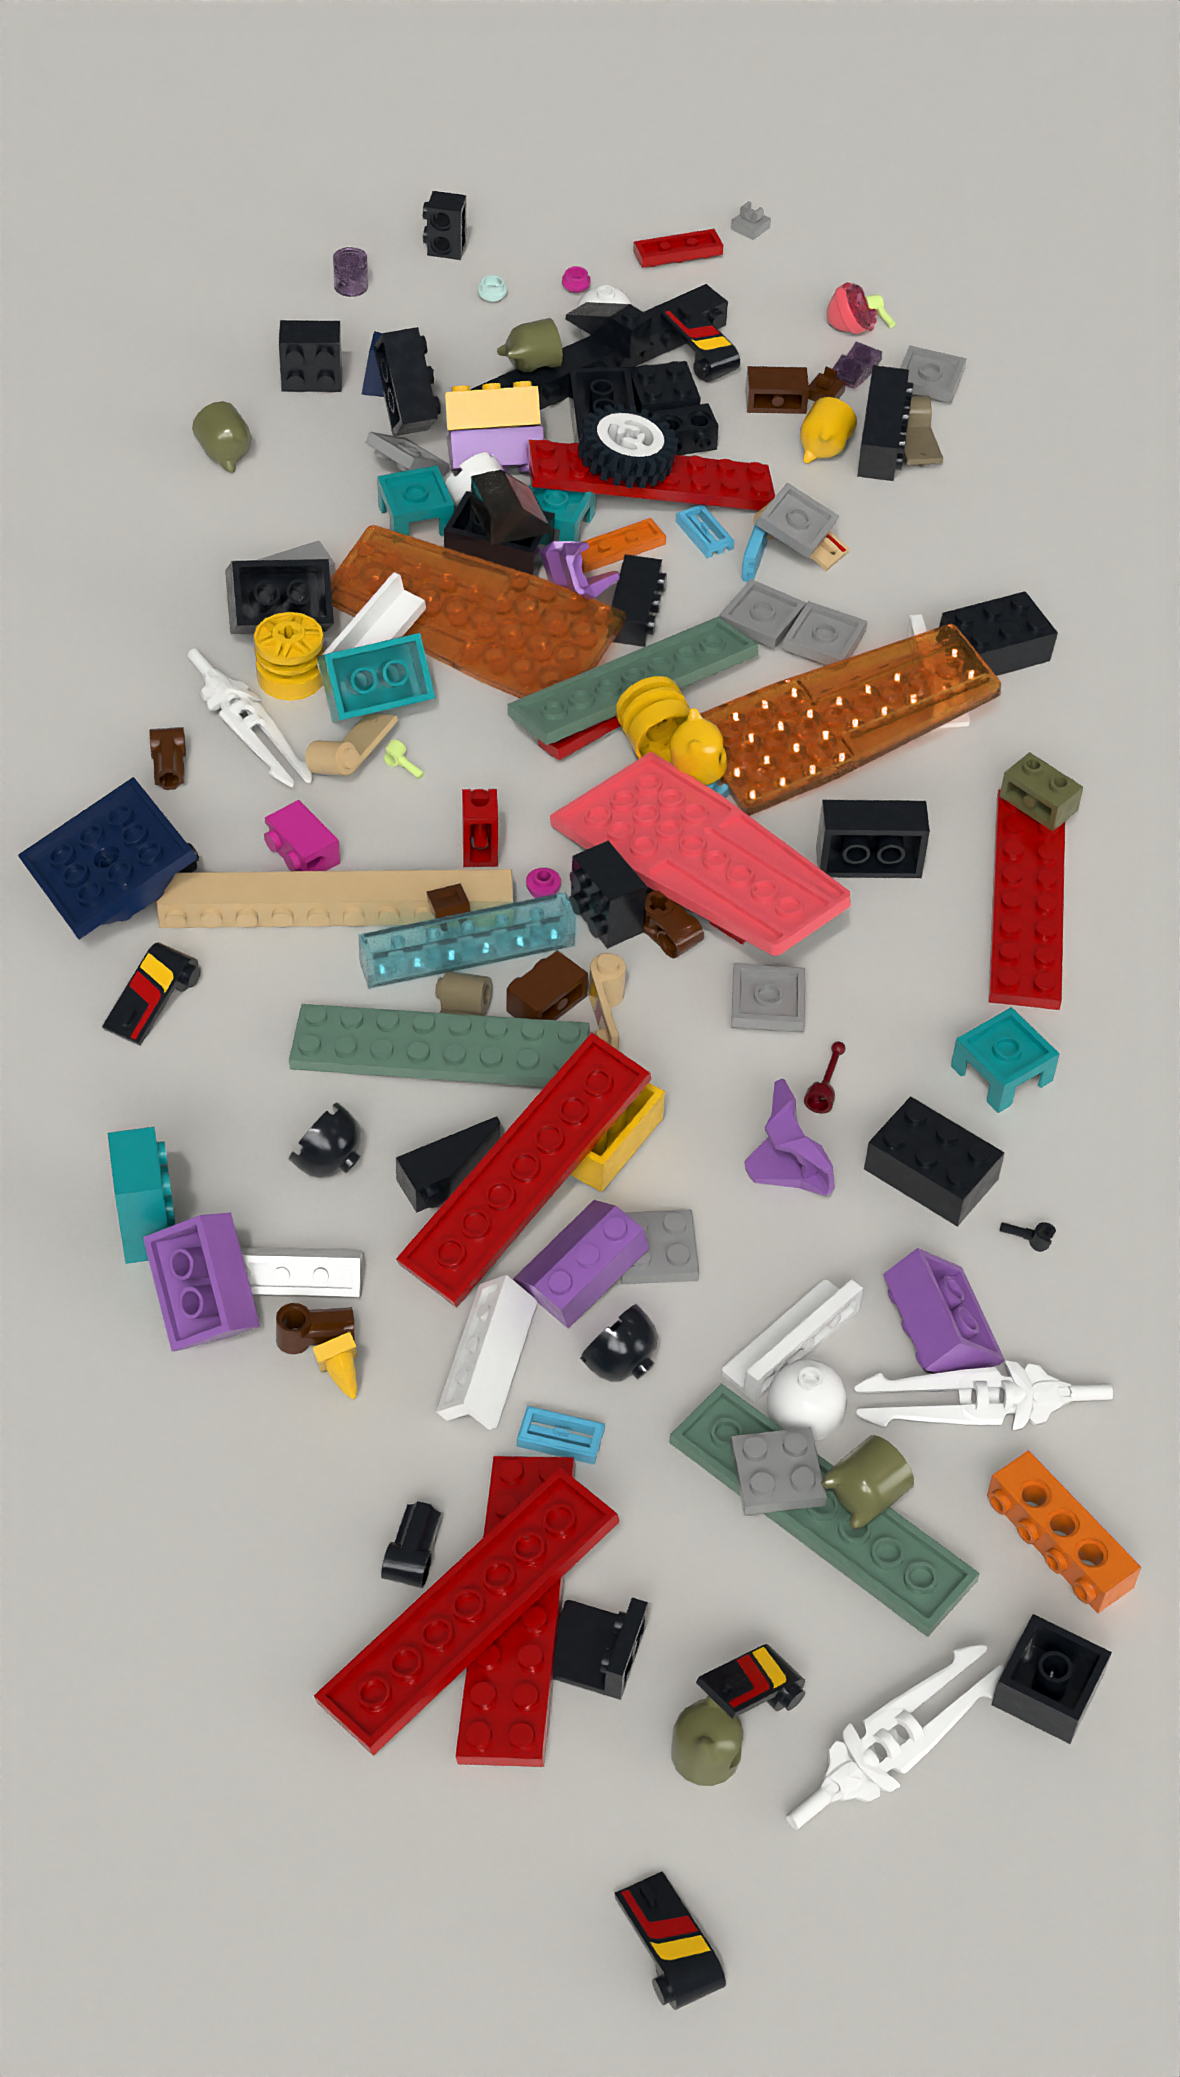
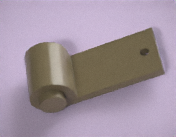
(920, 440)
(464, 993)

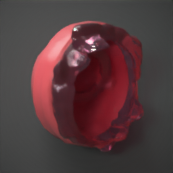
(849, 310)

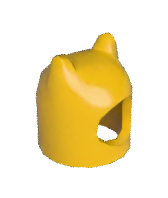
(826, 428)
(697, 749)

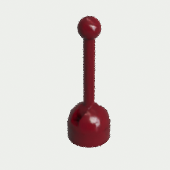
(824, 1090)

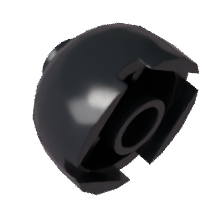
(329, 1144)
(623, 1347)

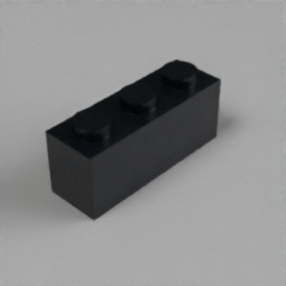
(638, 596)

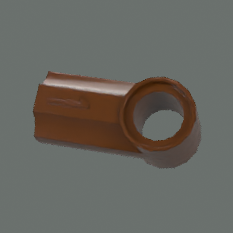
(167, 752)
(312, 1326)

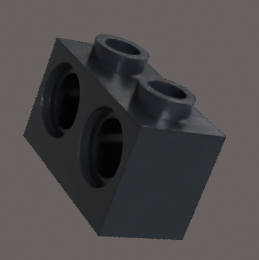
(445, 225)
(693, 427)

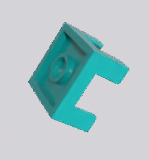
(414, 497)
(568, 509)
(1006, 1055)

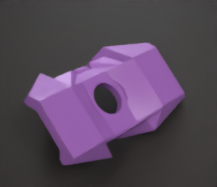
(563, 567)
(787, 1154)

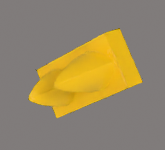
(337, 1358)

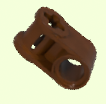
(670, 925)

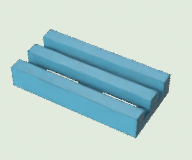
(699, 531)
(753, 553)
(558, 1440)

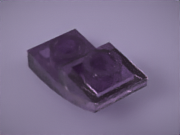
(857, 364)

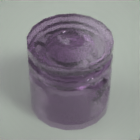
(352, 270)

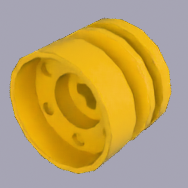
(288, 655)
(650, 714)

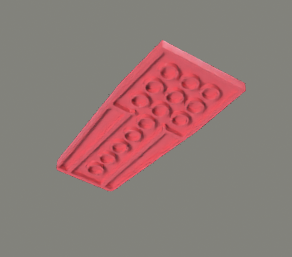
(705, 854)

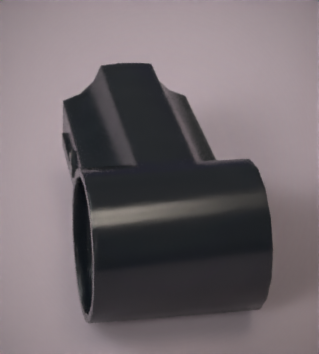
(411, 1554)

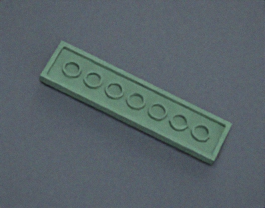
(594, 693)
(433, 1045)
(884, 1557)

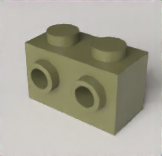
(1041, 791)

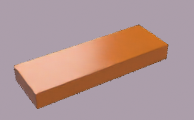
(615, 544)

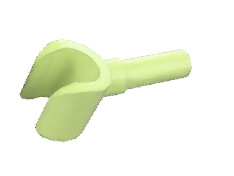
(876, 302)
(395, 756)

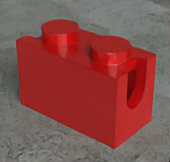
(480, 822)

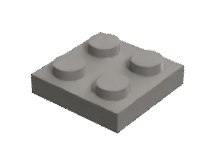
(933, 373)
(405, 452)
(797, 520)
(762, 613)
(824, 634)
(768, 997)
(671, 1248)
(777, 1471)

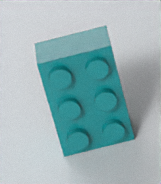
(376, 677)
(140, 1188)

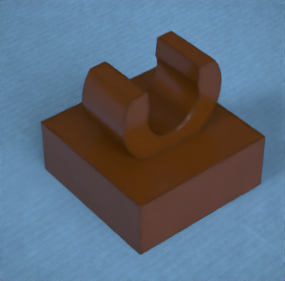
(826, 385)
(448, 901)

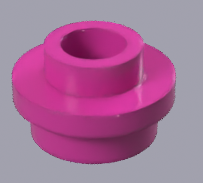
(576, 279)
(543, 882)

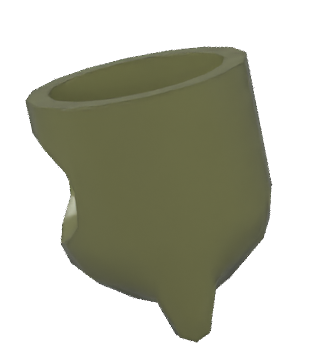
(533, 346)
(222, 433)
(869, 1480)
(706, 1743)

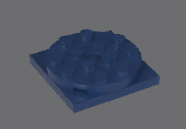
(108, 859)

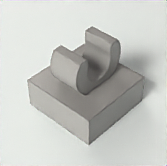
(750, 222)

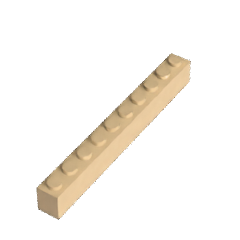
(320, 897)

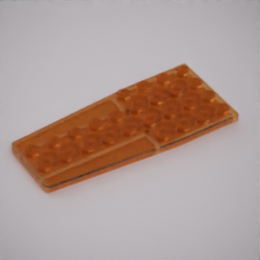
(480, 614)
(846, 714)

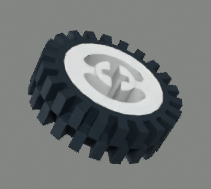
(627, 446)

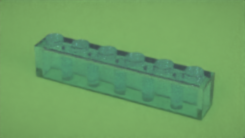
(467, 940)

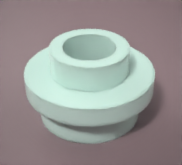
(492, 288)

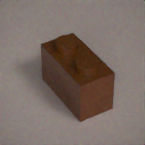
(777, 390)
(547, 989)

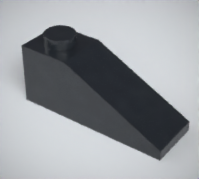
(615, 325)
(438, 1168)

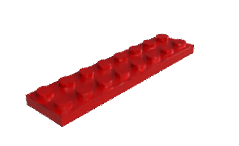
(690, 480)
(1026, 911)
(523, 1169)
(466, 1610)
(512, 1679)

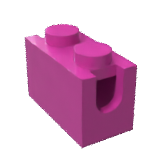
(301, 839)

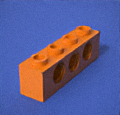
(1058, 1510)

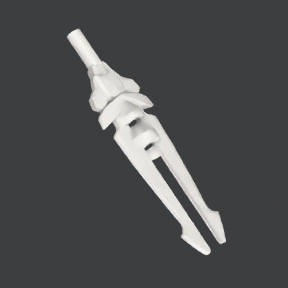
(234, 700)
(1027, 1396)
(857, 1769)

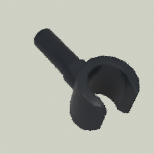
(1038, 1238)

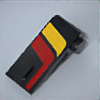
(713, 351)
(149, 991)
(752, 1680)
(681, 1954)

